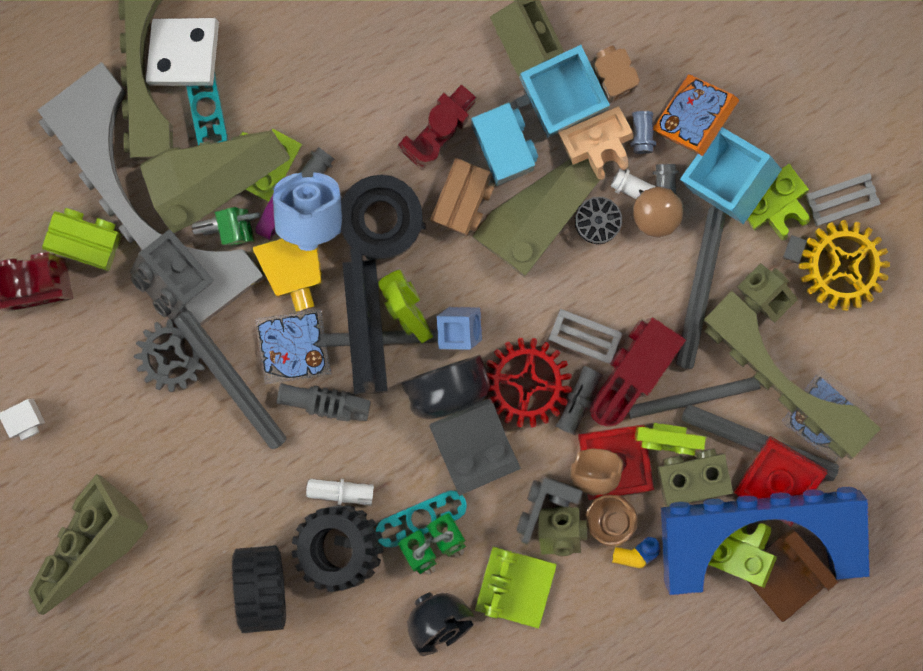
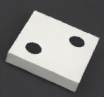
(182, 52)

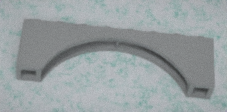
(84, 123)

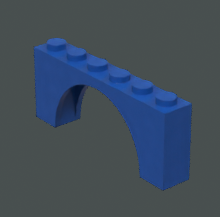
(697, 530)

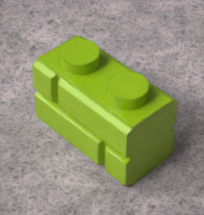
(82, 240)

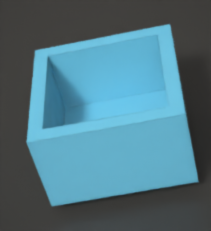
(564, 91)
(504, 144)
(731, 175)

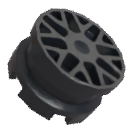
(598, 220)

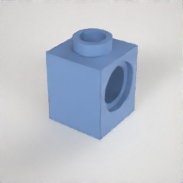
(459, 328)

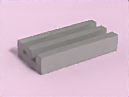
(869, 190)
(579, 348)

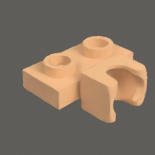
(598, 140)

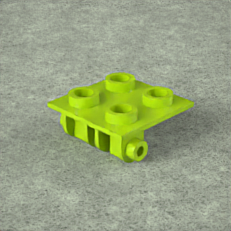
(515, 587)

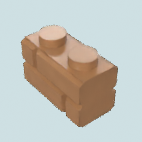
(615, 73)
(462, 197)

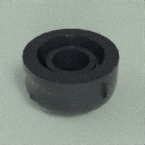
(387, 190)
(447, 388)

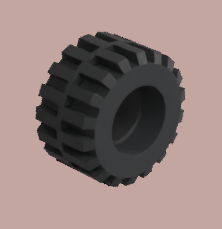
(312, 555)
(258, 589)

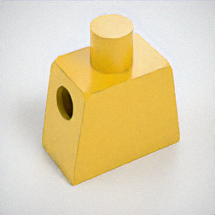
(290, 271)

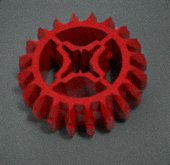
(555, 387)

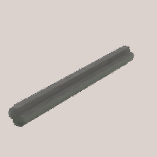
(701, 287)
(230, 379)
(744, 436)

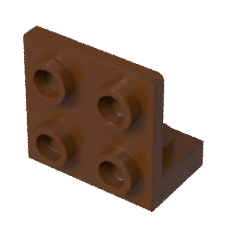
(794, 577)

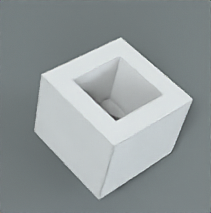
(22, 419)

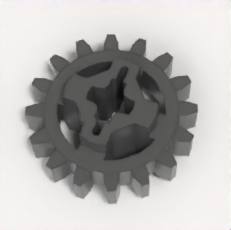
(165, 370)

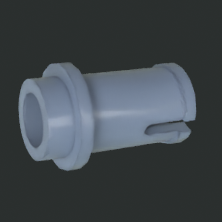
(642, 132)

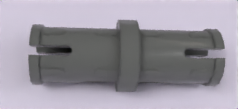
(579, 400)

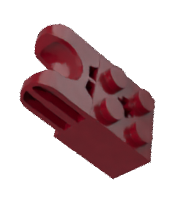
(33, 282)
(635, 370)

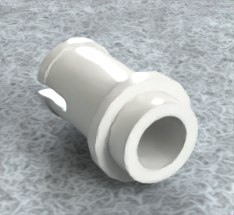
(629, 184)

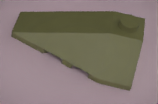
(202, 178)
(534, 217)
(97, 536)

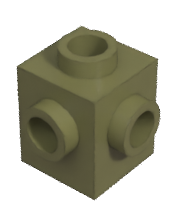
(762, 287)
(561, 530)

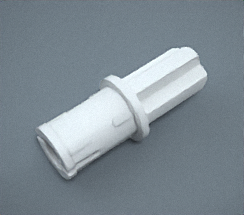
(340, 491)

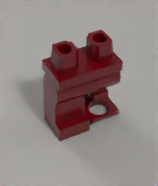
(441, 127)

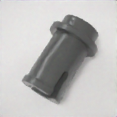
(317, 163)
(666, 176)

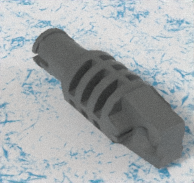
(325, 402)

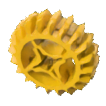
(854, 276)

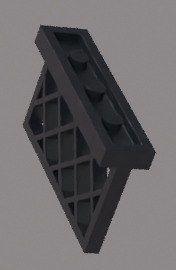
(364, 325)

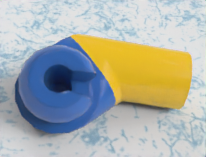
(638, 556)

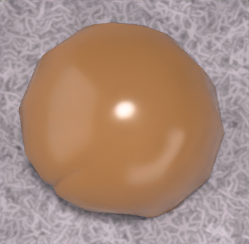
(658, 212)
(596, 471)
(612, 519)

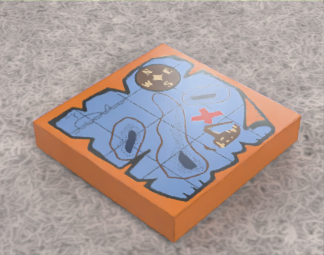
(695, 114)

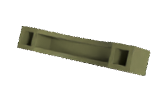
(148, 128)
(842, 424)

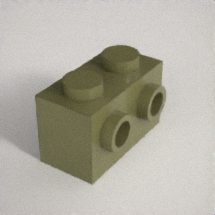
(526, 34)
(694, 478)

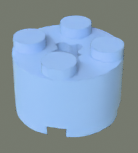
(307, 210)

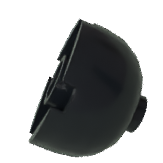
(437, 621)

